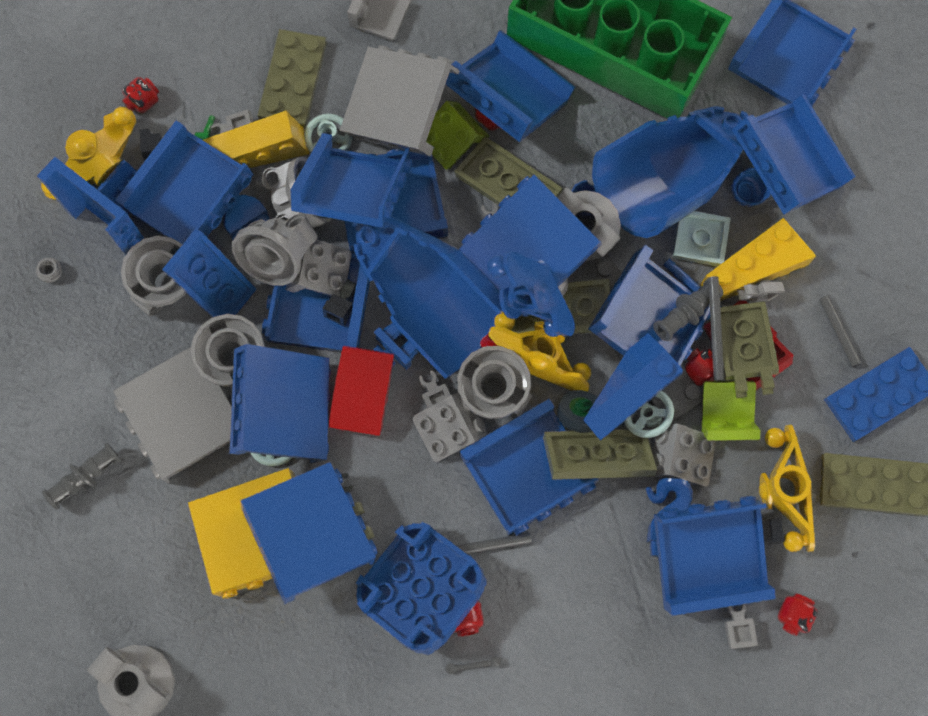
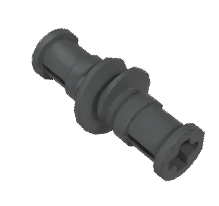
(687, 311)
(80, 476)

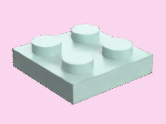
(702, 238)

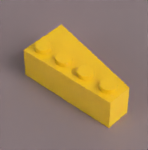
(263, 141)
(764, 258)

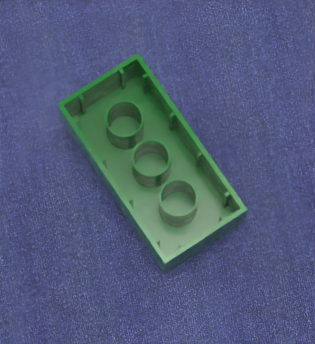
(633, 47)

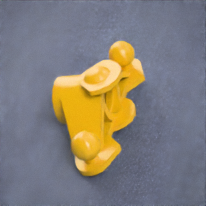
(98, 153)
(541, 354)
(797, 473)

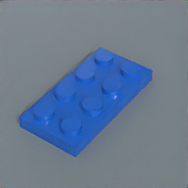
(209, 276)
(880, 394)

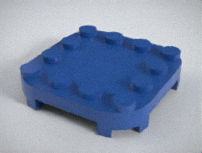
(421, 588)

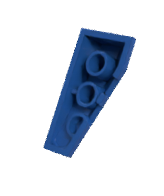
(636, 380)

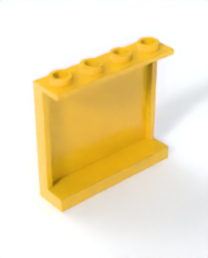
(226, 539)

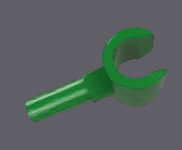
(206, 134)

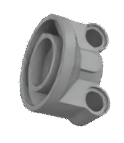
(281, 193)
(606, 216)
(273, 248)
(141, 269)
(217, 338)
(500, 364)
(154, 678)

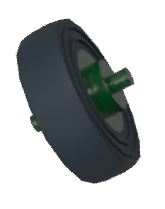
(574, 408)

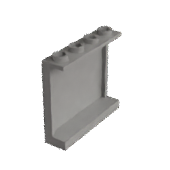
(396, 98)
(175, 415)

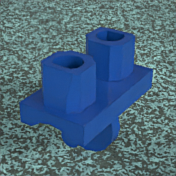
(387, 338)

